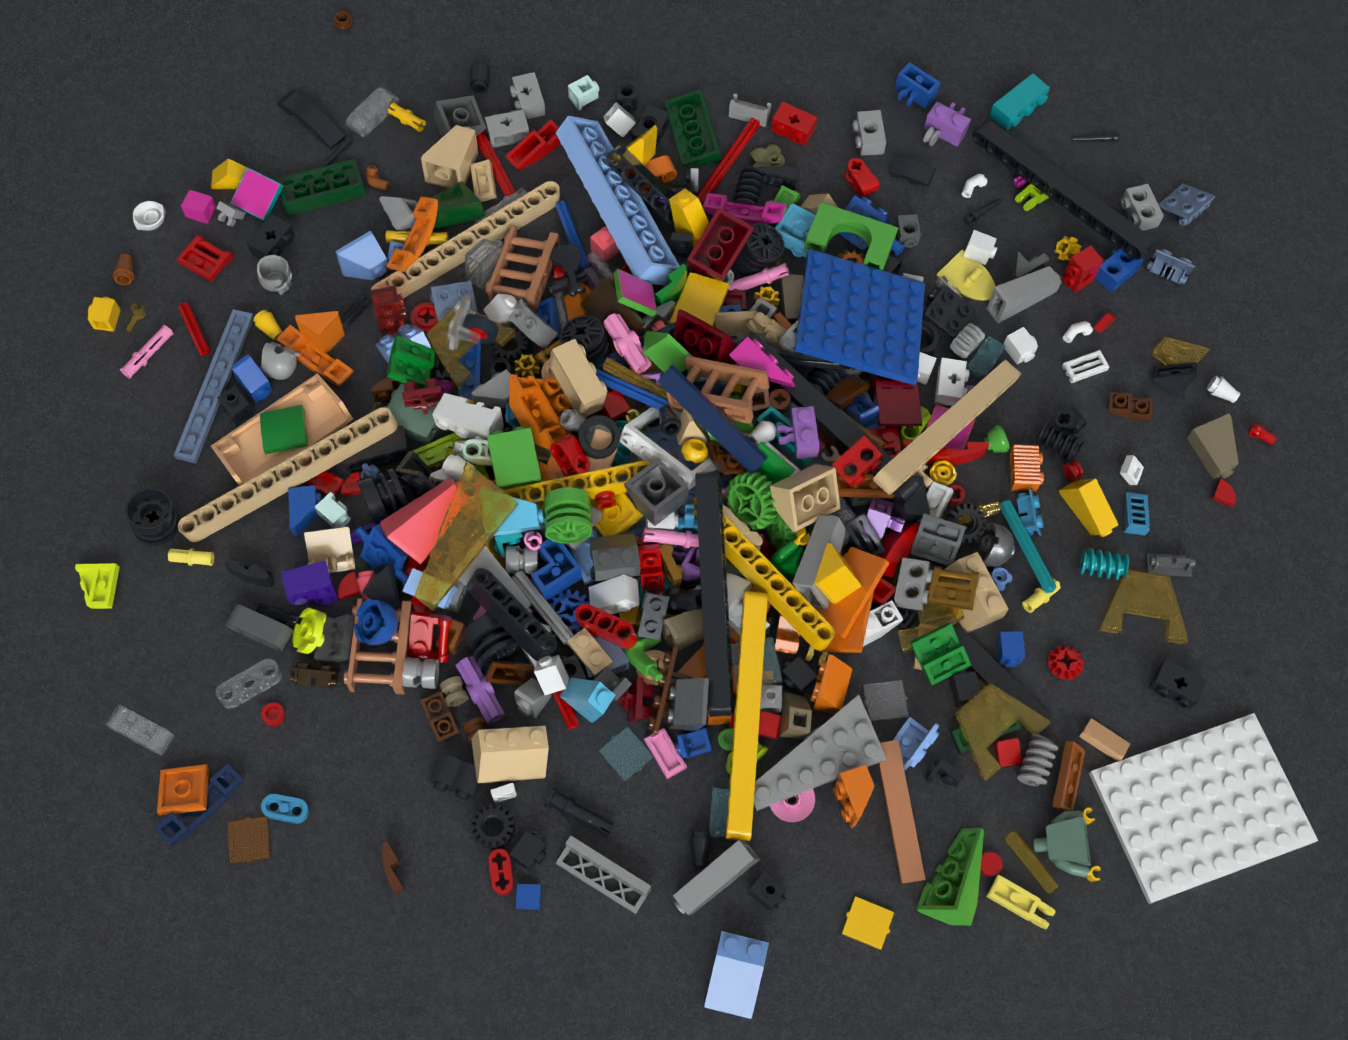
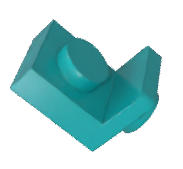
(511, 539)

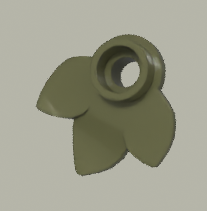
(768, 157)

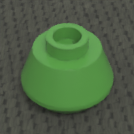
(997, 440)

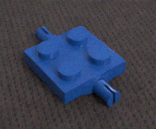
(381, 551)

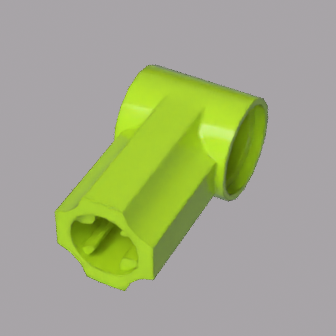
(914, 431)

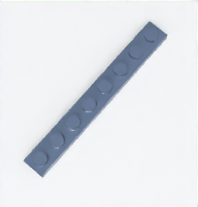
(213, 385)

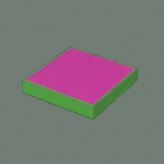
(635, 292)

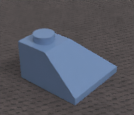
(362, 258)

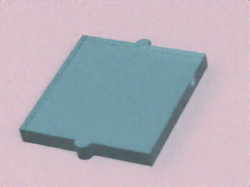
(626, 754)

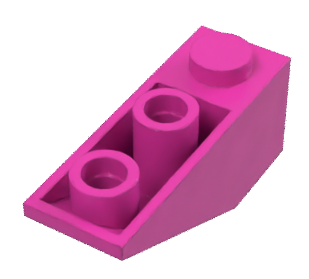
(750, 355)

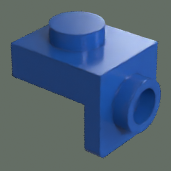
(694, 743)

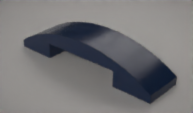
(220, 789)

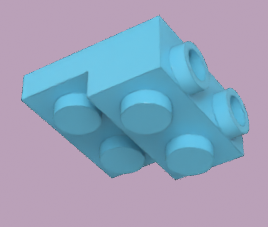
(795, 229)

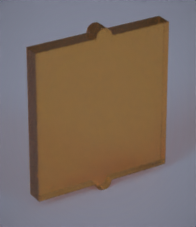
(248, 840)

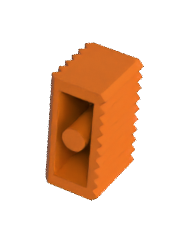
(1025, 467)

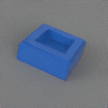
(528, 896)

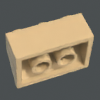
(806, 496)
(988, 601)
(510, 754)

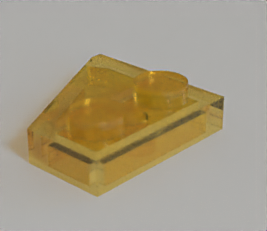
(1176, 352)

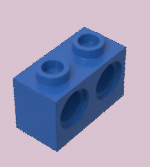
(1120, 270)

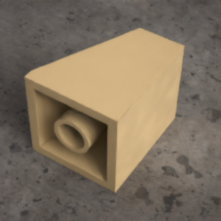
(451, 158)

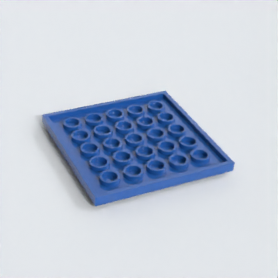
(860, 317)

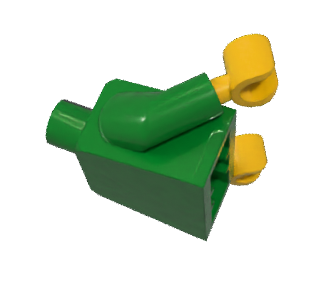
(788, 557)

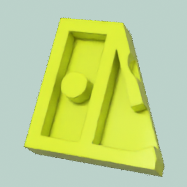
(98, 583)

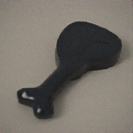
(569, 260)

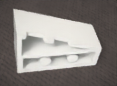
(466, 418)

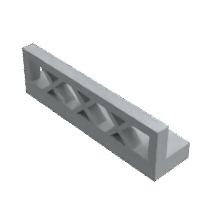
(607, 866)

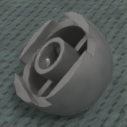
(995, 545)

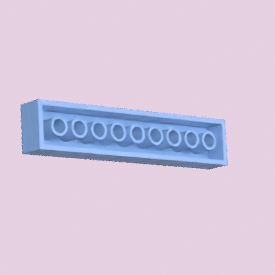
(617, 202)

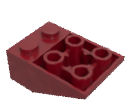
(896, 402)

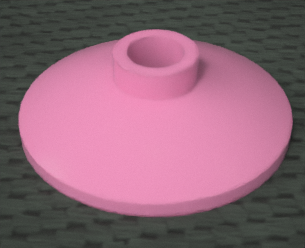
(797, 811)

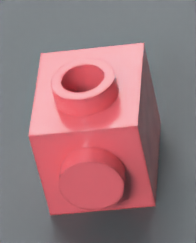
(604, 244)

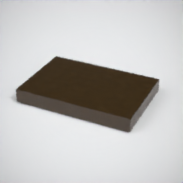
(603, 302)

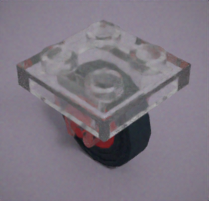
(470, 325)

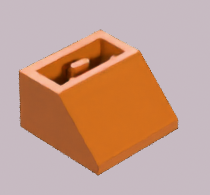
(833, 685)
(853, 791)

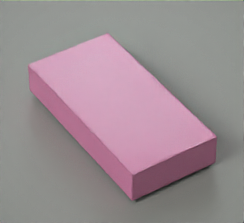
(665, 753)

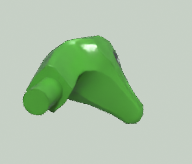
(640, 660)

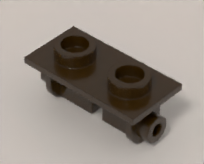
(304, 674)

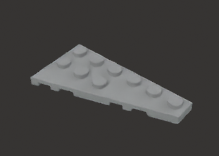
(835, 747)

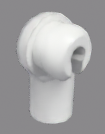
(978, 179)
(1076, 328)

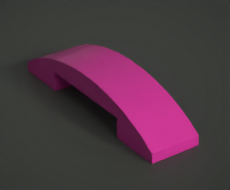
(750, 214)

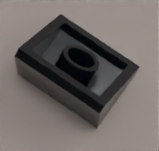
(914, 507)

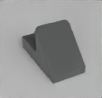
(1023, 267)
(613, 683)

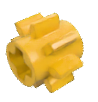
(1067, 248)
(768, 295)
(527, 366)

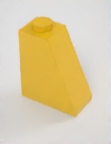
(688, 215)
(1090, 506)

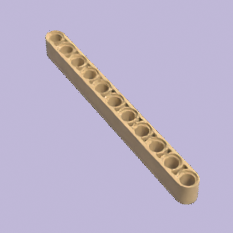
(472, 236)
(946, 427)
(277, 475)

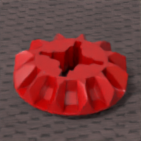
(421, 312)
(1059, 669)

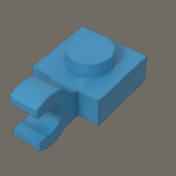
(688, 523)

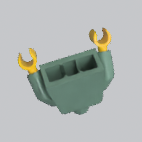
(1069, 843)

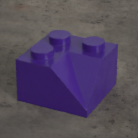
(310, 584)

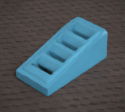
(1129, 526)

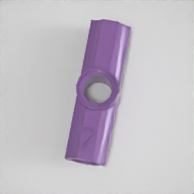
(480, 690)

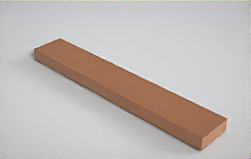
(900, 814)

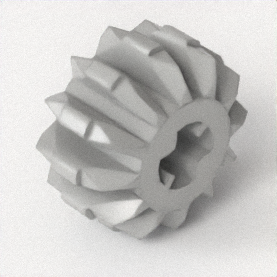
(967, 340)

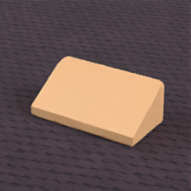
(601, 440)
(1104, 740)

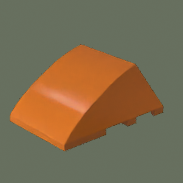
(539, 407)

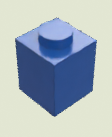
(1010, 648)

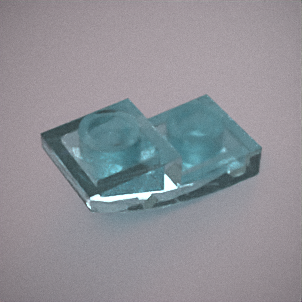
(985, 358)
(718, 812)

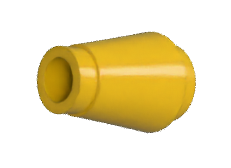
(266, 323)

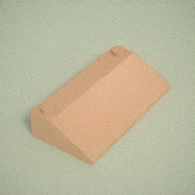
(243, 447)

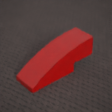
(534, 146)
(898, 547)

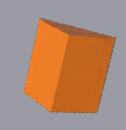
(321, 329)

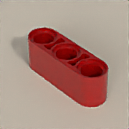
(613, 632)

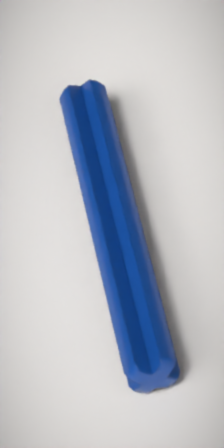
(570, 231)
(631, 390)

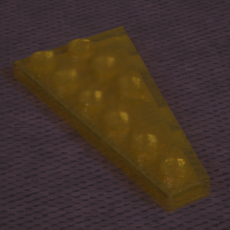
(468, 526)

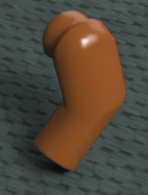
(374, 180)

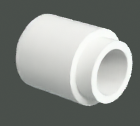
(454, 466)

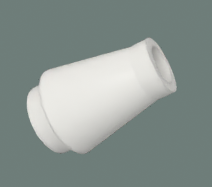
(1221, 388)
(764, 432)

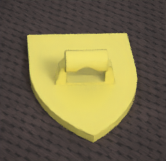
(969, 277)

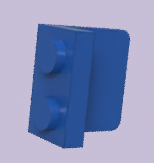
(863, 207)

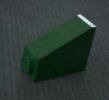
(457, 206)

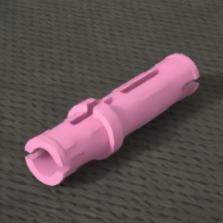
(759, 278)
(130, 369)
(671, 537)
(534, 538)

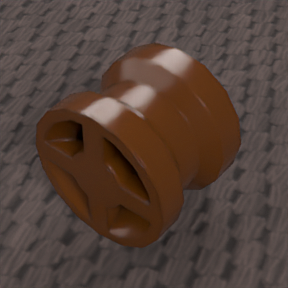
(780, 405)
(473, 726)

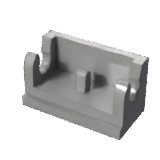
(745, 111)

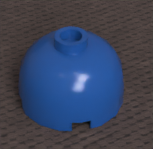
(376, 622)

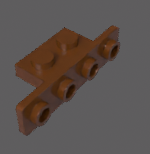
(661, 700)

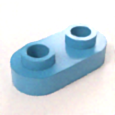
(286, 808)

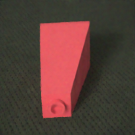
(419, 522)

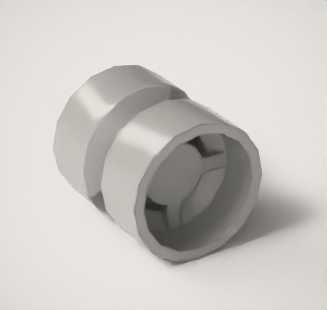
(521, 560)
(421, 673)

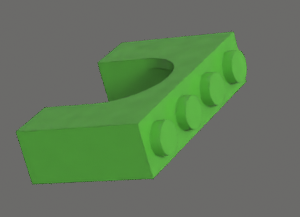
(834, 220)

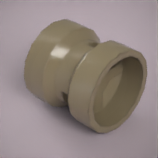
(454, 692)

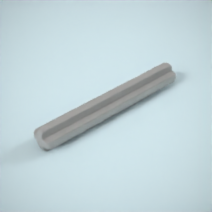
(542, 606)

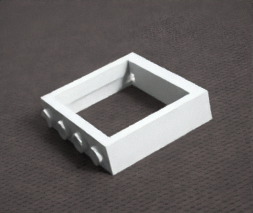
(650, 451)

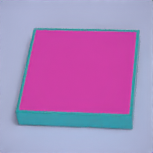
(256, 194)

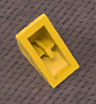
(227, 175)

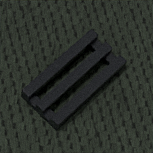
(856, 520)

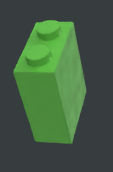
(513, 458)

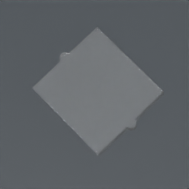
(885, 700)

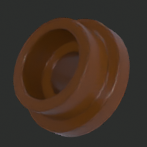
(342, 20)

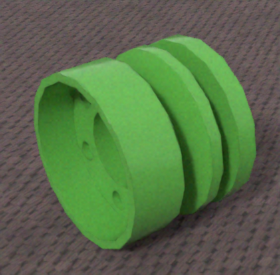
(567, 515)

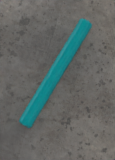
(1028, 547)

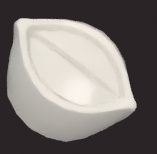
(148, 215)

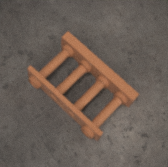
(538, 279)
(732, 408)
(397, 657)

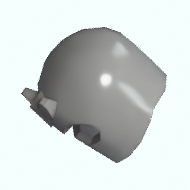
(274, 274)
(278, 361)

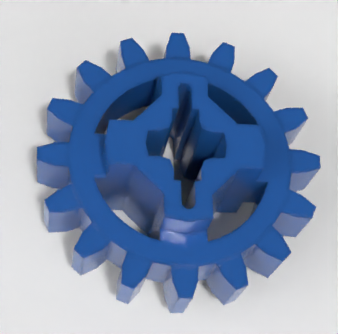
(567, 605)

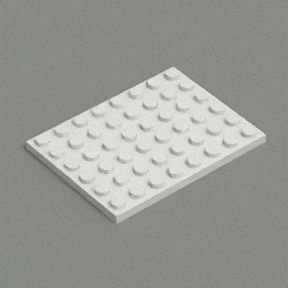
(1202, 808)

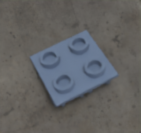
(1186, 203)
(1181, 266)
(447, 296)

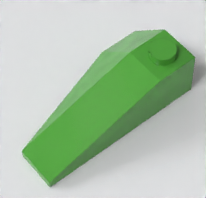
(955, 888)

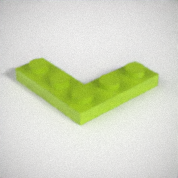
(435, 452)

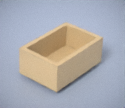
(577, 378)

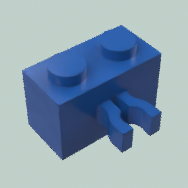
(916, 86)

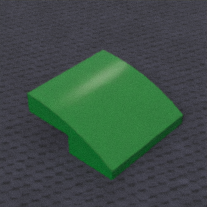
(675, 286)
(410, 362)
(283, 429)
(774, 467)
(940, 653)

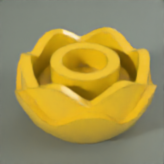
(694, 450)
(943, 467)

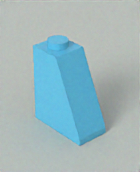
(524, 518)
(587, 697)

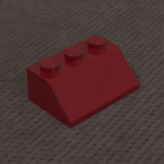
(719, 245)
(702, 339)

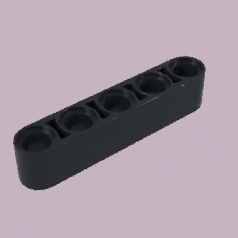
(637, 181)
(506, 604)

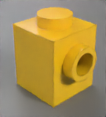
(103, 313)

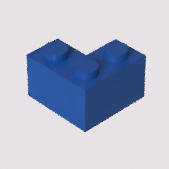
(559, 569)

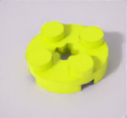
(309, 632)

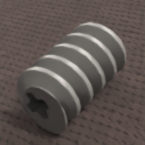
(1036, 761)

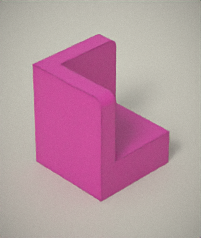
(198, 206)

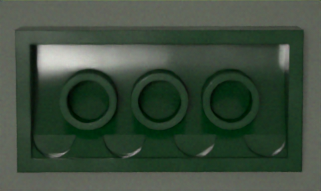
(693, 129)
(321, 187)

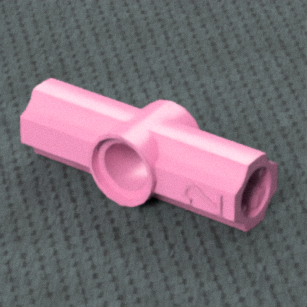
(627, 343)

